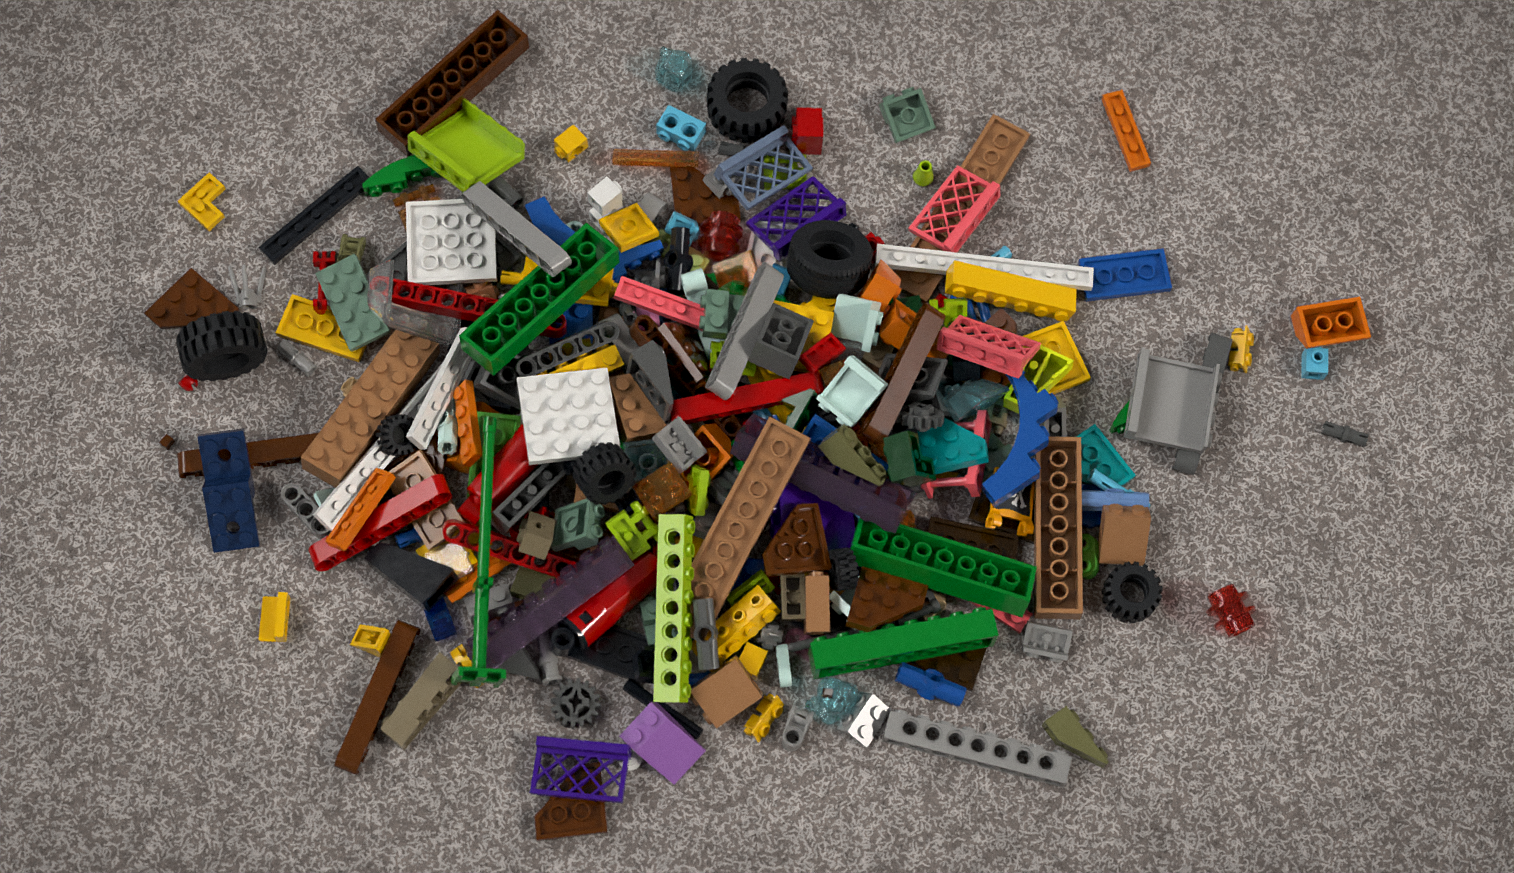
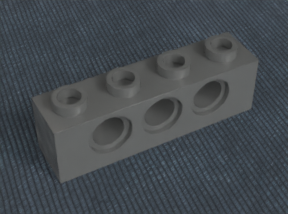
(527, 496)

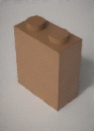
(1123, 534)
(816, 604)
(725, 692)

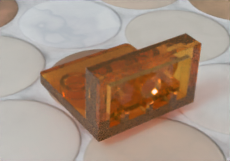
(662, 490)

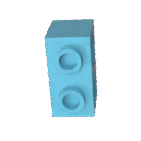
(683, 125)

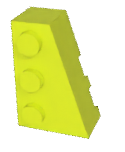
(1044, 371)

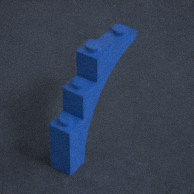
(551, 225)
(1018, 469)

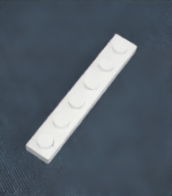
(439, 395)

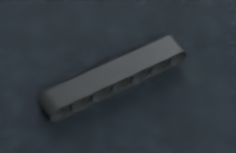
(1215, 353)

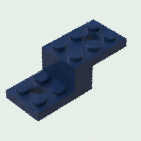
(228, 490)

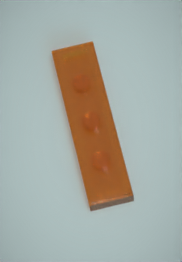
(655, 158)

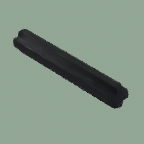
(646, 697)

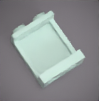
(851, 392)

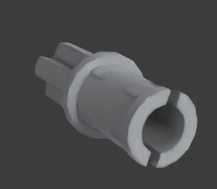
(296, 357)

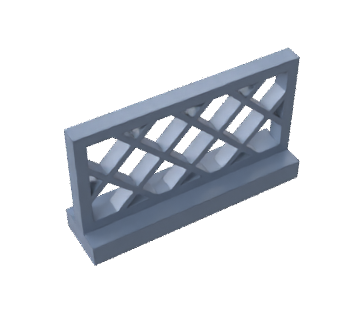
(756, 152)

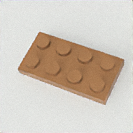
(429, 527)

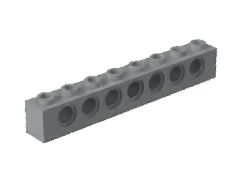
(895, 735)

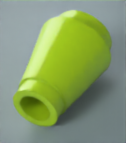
(923, 174)

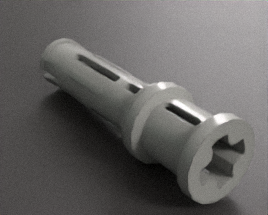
(547, 661)

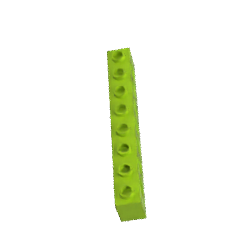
(666, 597)

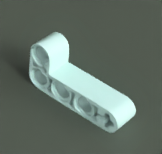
(694, 286)

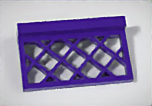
(834, 212)
(581, 749)

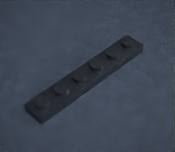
(314, 216)

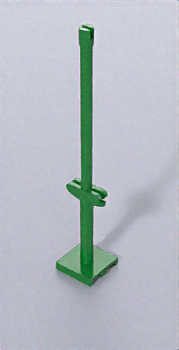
(478, 672)

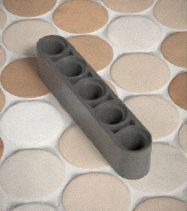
(577, 345)

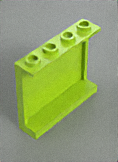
(468, 147)

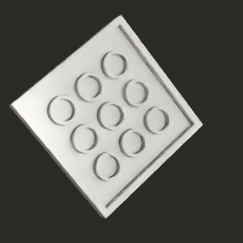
(448, 244)
(566, 414)

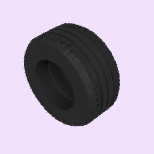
(830, 240)

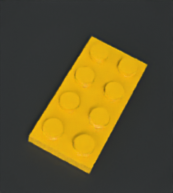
(314, 330)

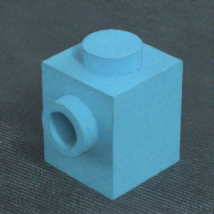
(1314, 363)

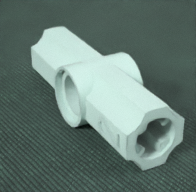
(448, 430)

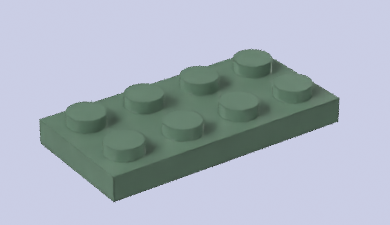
(347, 295)

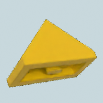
(371, 639)

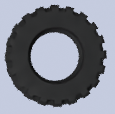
(747, 75)
(221, 346)

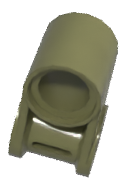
(351, 246)

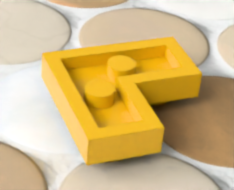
(198, 201)

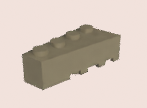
(421, 702)

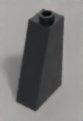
(412, 574)

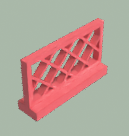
(971, 218)
(988, 354)

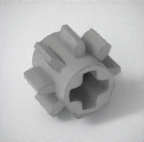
(769, 635)

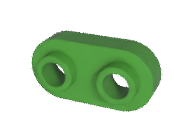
(1090, 555)

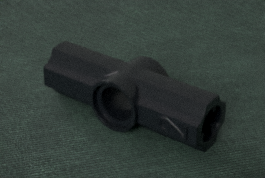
(678, 259)

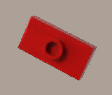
(822, 353)

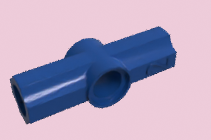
(930, 684)

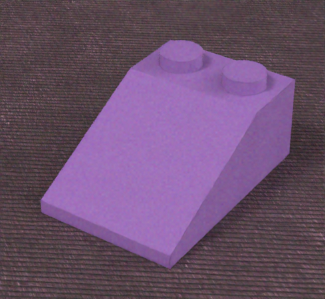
(662, 742)

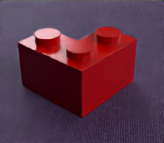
(808, 130)

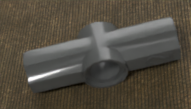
(706, 649)

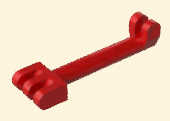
(320, 303)

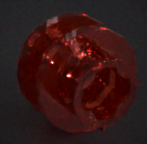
(720, 236)
(1231, 610)

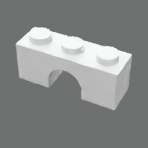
(605, 199)

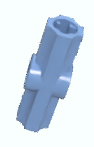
(1094, 500)

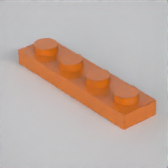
(1126, 130)
(467, 423)
(360, 509)

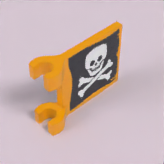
(1017, 507)

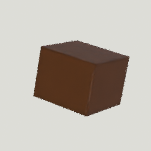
(167, 442)

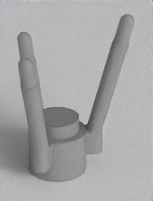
(247, 297)

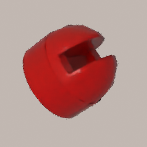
(186, 382)

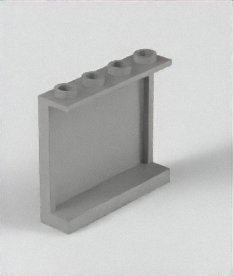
(1172, 403)

